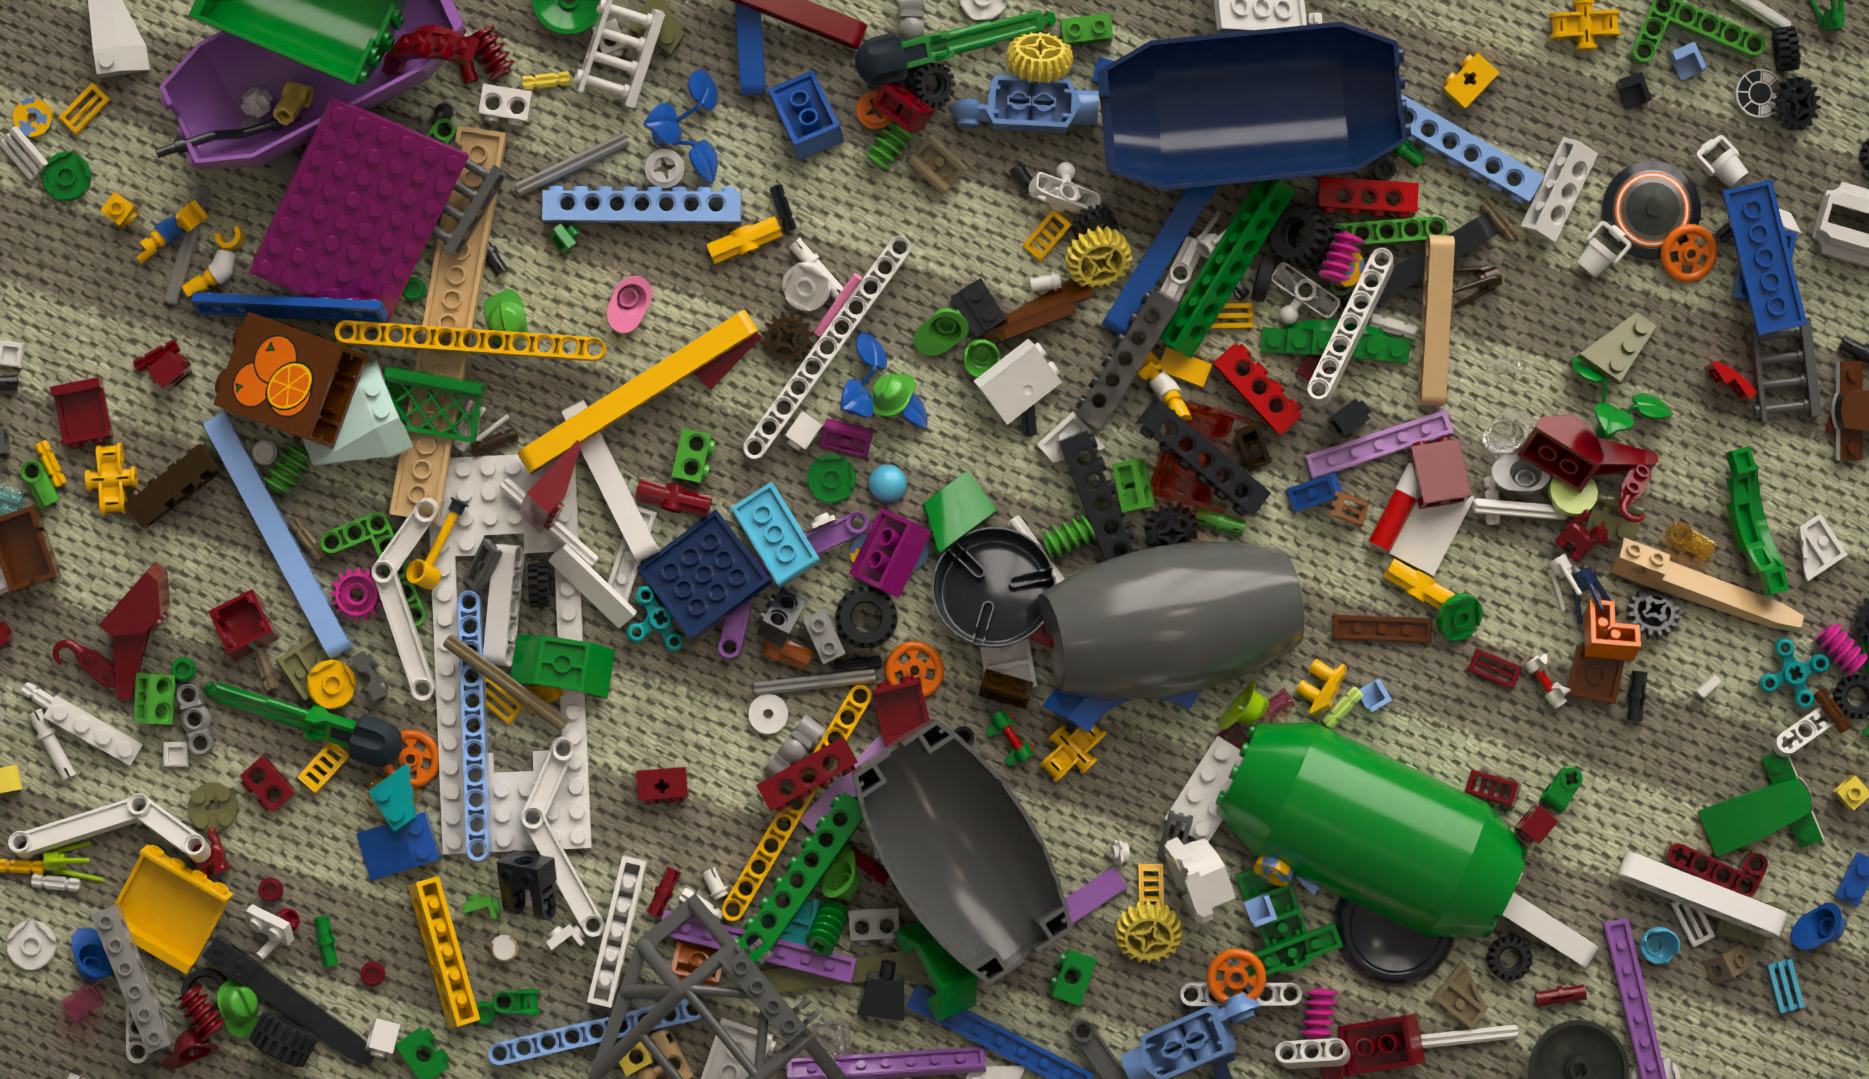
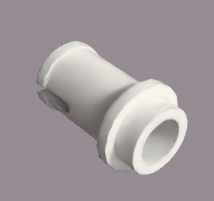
(1046, 282)
(714, 884)

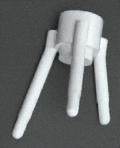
(1207, 242)
(466, 431)
(1563, 567)

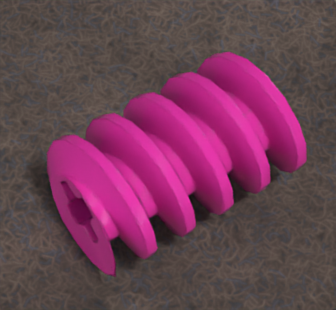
(1340, 257)
(1841, 648)
(1319, 1013)

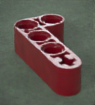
(1712, 866)

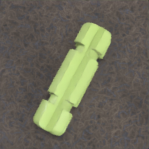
(1342, 707)

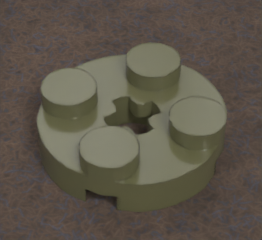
(221, 795)

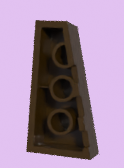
(174, 485)

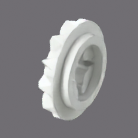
(654, 162)

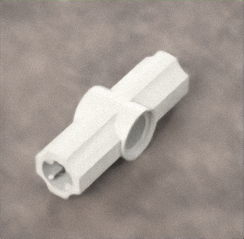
(1185, 259)

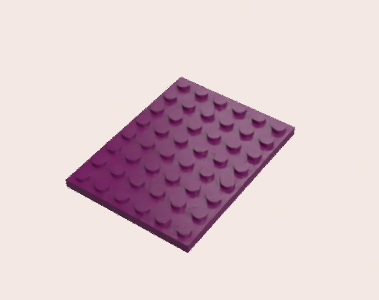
(358, 208)

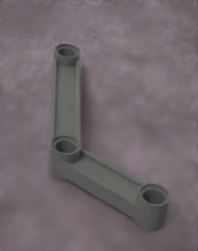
(1098, 1052)

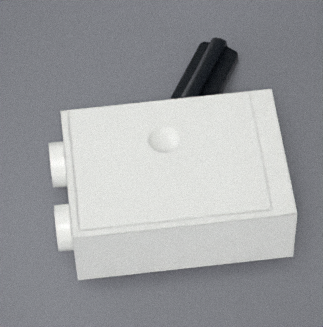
(1018, 383)

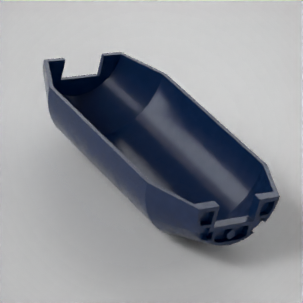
(1253, 105)

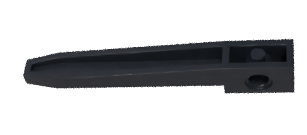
(287, 999)

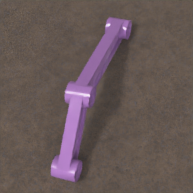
(822, 539)

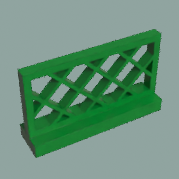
(441, 384)

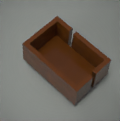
(26, 550)

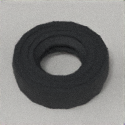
(1262, 280)

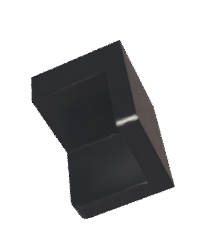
(1633, 90)

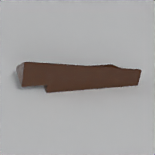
(1041, 311)

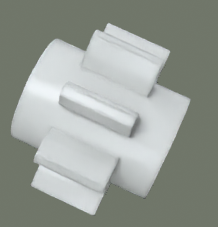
(256, 102)

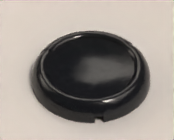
(991, 587)
(1385, 950)

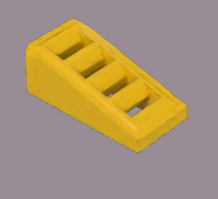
(1065, 220)
(330, 771)
(1141, 878)

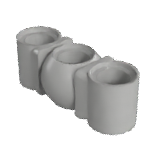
(911, 20)
(202, 729)
(795, 746)

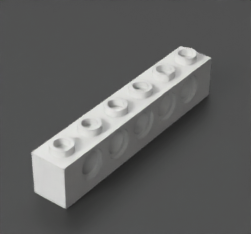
(617, 931)

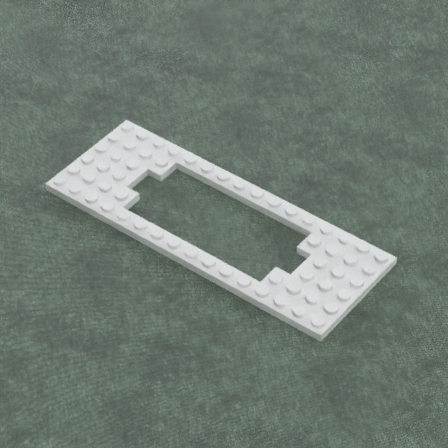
(494, 513)

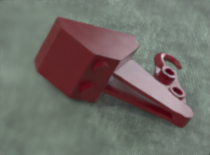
(1574, 454)
(130, 625)

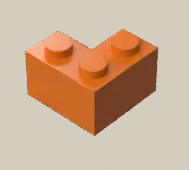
(1605, 637)

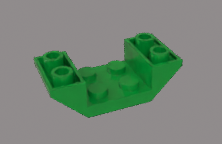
(563, 664)
(951, 980)

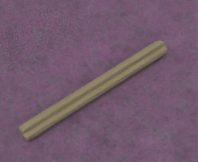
(505, 682)

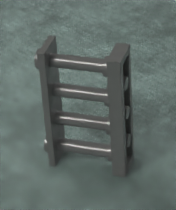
(479, 200)
(1806, 380)

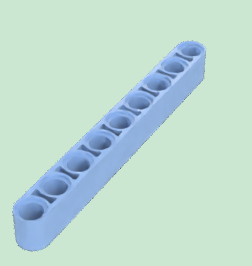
(585, 1035)

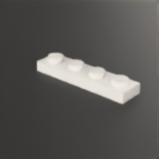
(93, 730)

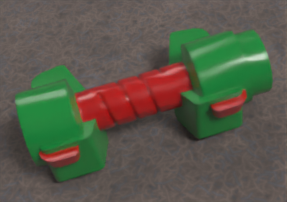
(1003, 723)

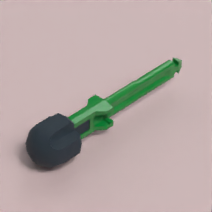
(886, 58)
(367, 740)

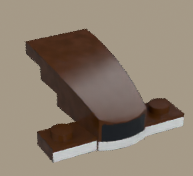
(1850, 410)

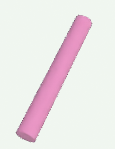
(838, 304)

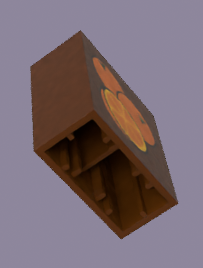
(289, 379)

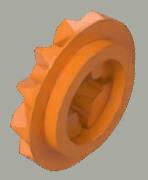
(864, 107)

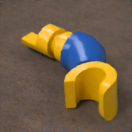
(172, 228)

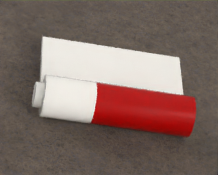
(1416, 534)

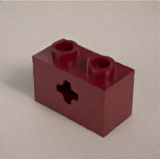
(649, 778)

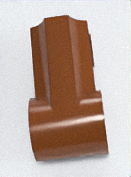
(790, 653)

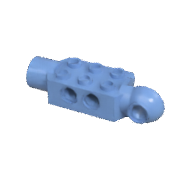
(1029, 106)
(1188, 1041)

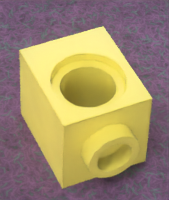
(1851, 792)
(629, 1066)

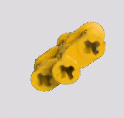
(1584, 24)
(111, 469)
(1066, 755)

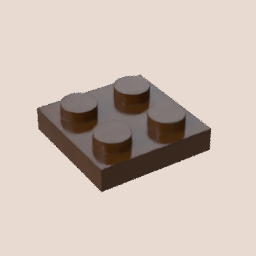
(1595, 677)

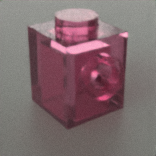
(82, 1002)

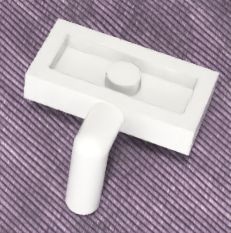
(270, 925)

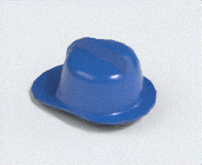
(1818, 927)
(90, 956)

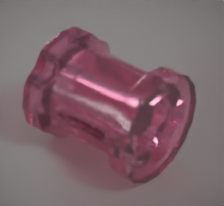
(1280, 702)

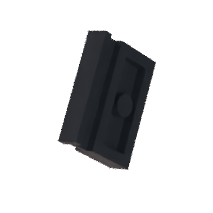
(978, 308)

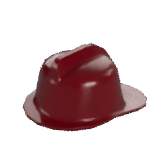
(189, 1049)

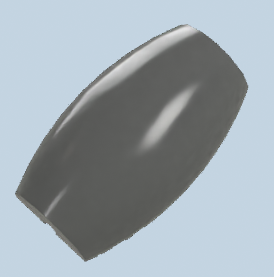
(1172, 619)
(961, 850)

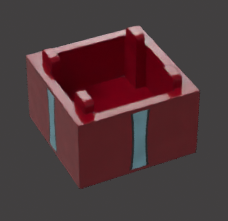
(243, 625)

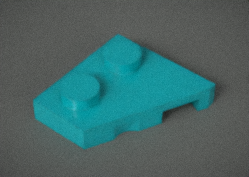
(395, 798)
(799, 926)

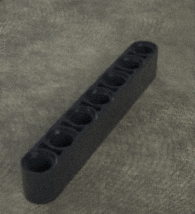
(1412, 269)

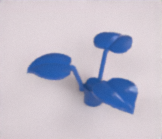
(666, 129)
(858, 399)

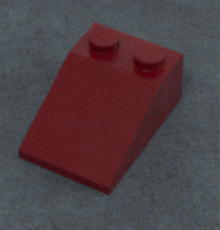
(1382, 1044)

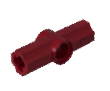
(673, 498)

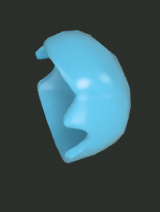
(887, 483)
(1651, 941)

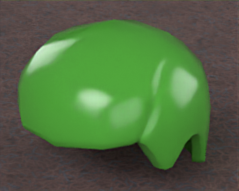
(980, 357)

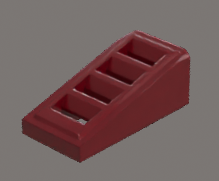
(1511, 802)

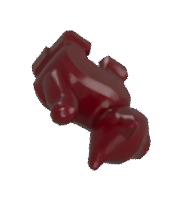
(1580, 537)
(217, 857)

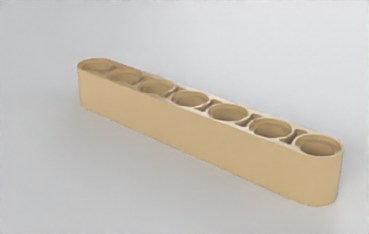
(1436, 320)

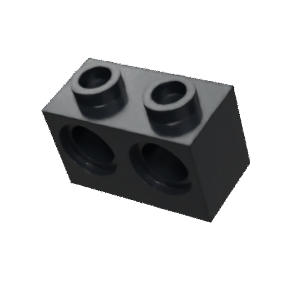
(1350, 417)
(781, 617)

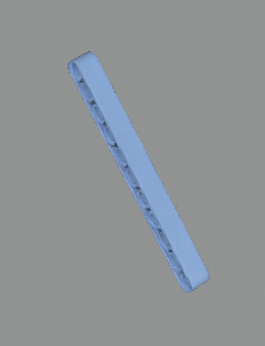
(276, 533)
(480, 737)

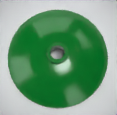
(564, 17)

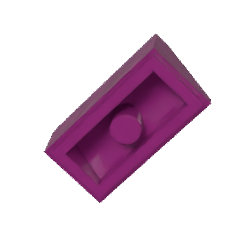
(846, 438)

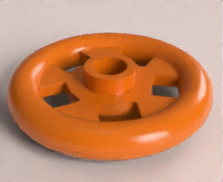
(1671, 244)
(912, 649)
(431, 752)
(1246, 958)

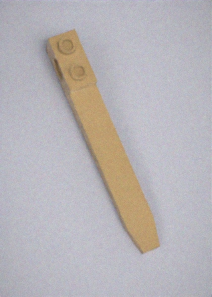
(1655, 570)

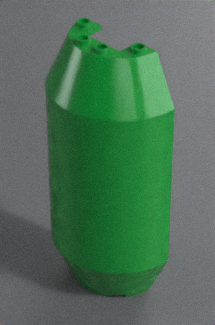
(1372, 830)

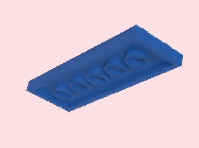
(1764, 257)

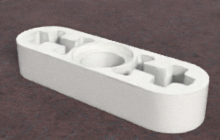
(1800, 741)

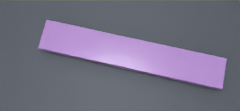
(1378, 444)
(841, 785)

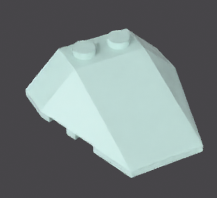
(369, 427)

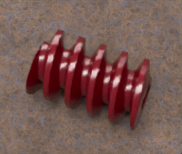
(491, 54)
(201, 1013)

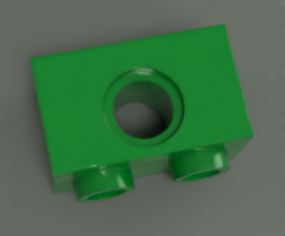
(1074, 991)
(410, 1047)

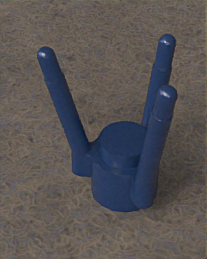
(1586, 581)

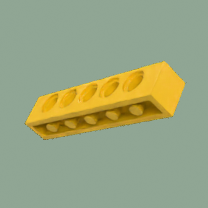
(443, 952)

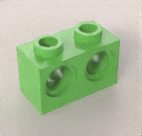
(1087, 29)
(686, 454)
(1133, 485)
(152, 694)

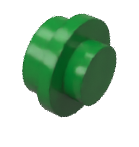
(414, 289)
(183, 669)
(486, 1013)

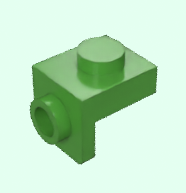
(477, 902)

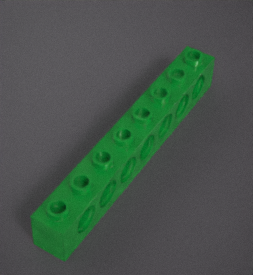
(1226, 265)
(798, 896)

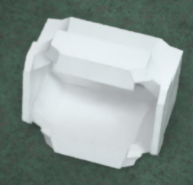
(1837, 240)
(1201, 874)

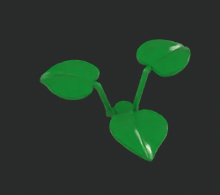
(1612, 419)

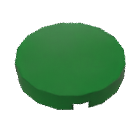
(73, 182)
(834, 486)
(1459, 617)

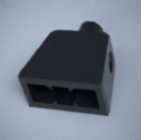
(883, 993)

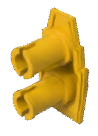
(1322, 699)

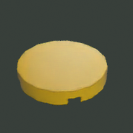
(331, 684)

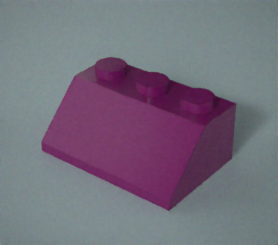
(890, 552)

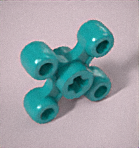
(650, 624)
(1784, 677)

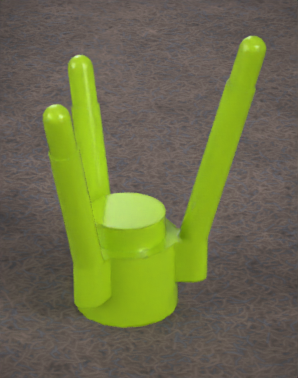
(56, 861)

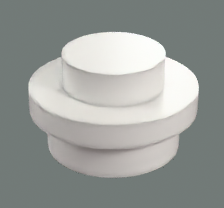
(264, 452)

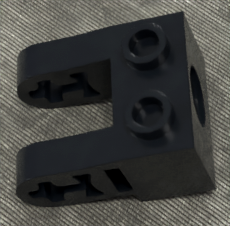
(529, 872)

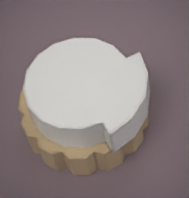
(504, 948)

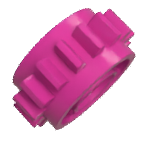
(344, 594)

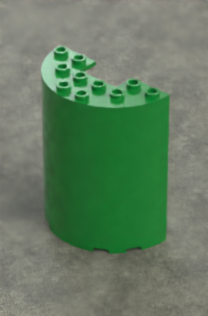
(326, 35)

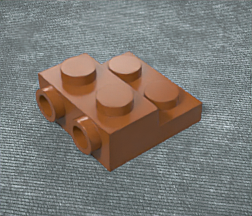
(689, 957)

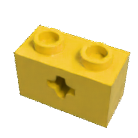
(1464, 94)

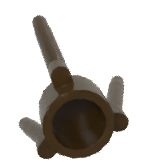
(1487, 279)

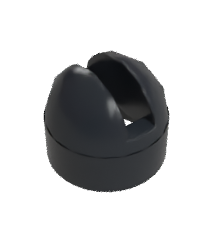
(447, 115)

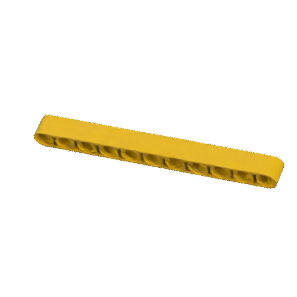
(459, 336)
(637, 391)
(792, 814)

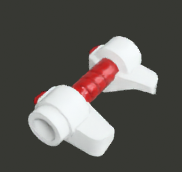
(1554, 692)

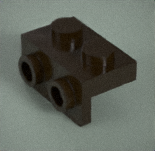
(1005, 688)

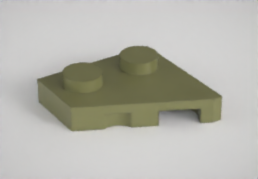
(670, 31)

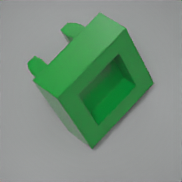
(564, 237)

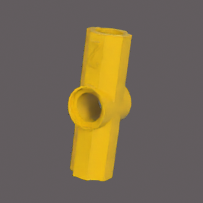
(744, 240)
(1417, 584)

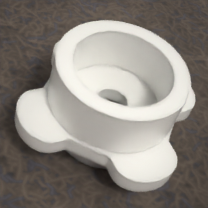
(1119, 852)

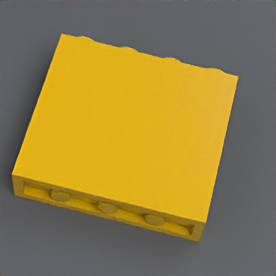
(171, 907)

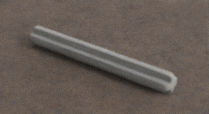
(572, 164)
(185, 252)
(814, 682)

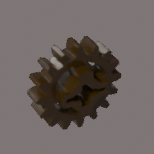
(778, 345)

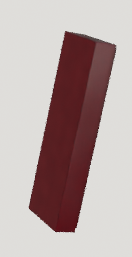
(718, 368)

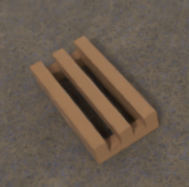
(1339, 505)

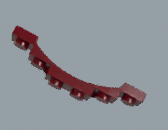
(429, 43)

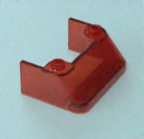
(1180, 485)

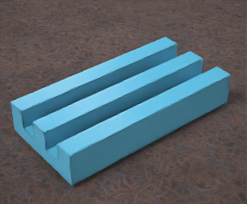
(1780, 965)

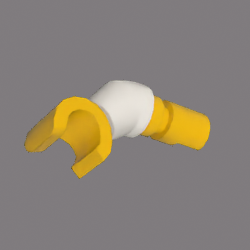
(222, 265)
(1163, 385)

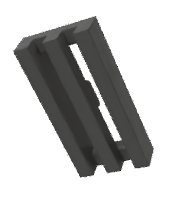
(482, 568)
(1179, 818)

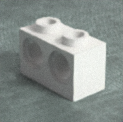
(507, 98)

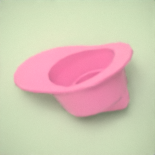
(628, 303)

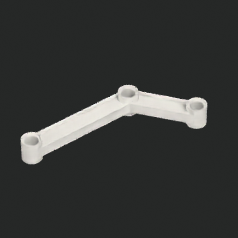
(395, 601)
(107, 819)
(547, 842)

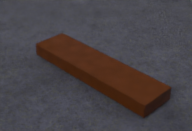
(1381, 628)

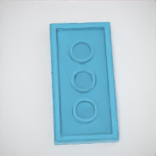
(775, 534)

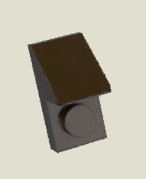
(1252, 446)

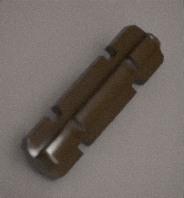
(494, 442)

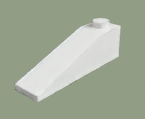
(116, 40)

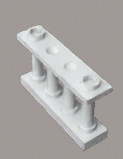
(644, 46)

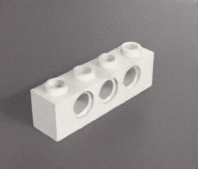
(1559, 189)

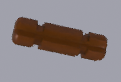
(1832, 710)

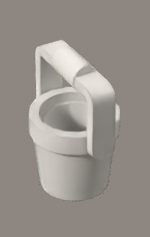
(1727, 167)
(1596, 255)

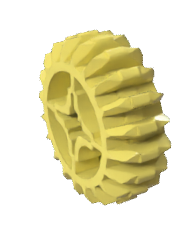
(1039, 57)
(1099, 264)
(1143, 921)

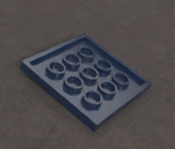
(704, 575)

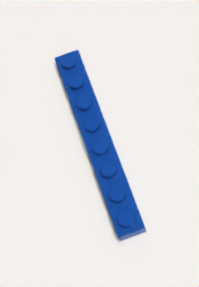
(289, 307)
(1001, 1040)

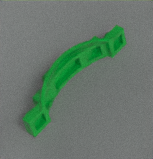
(1314, 335)
(1750, 523)

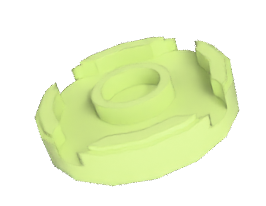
(1570, 501)

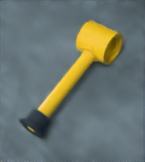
(424, 572)

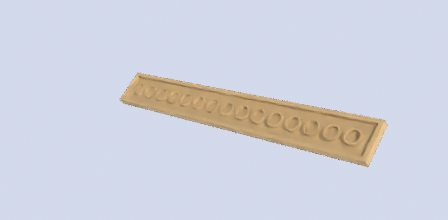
(452, 304)

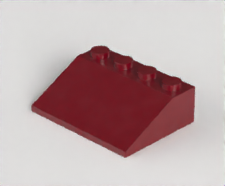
(545, 499)

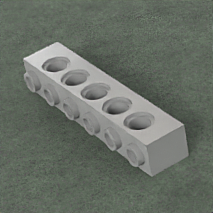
(133, 978)

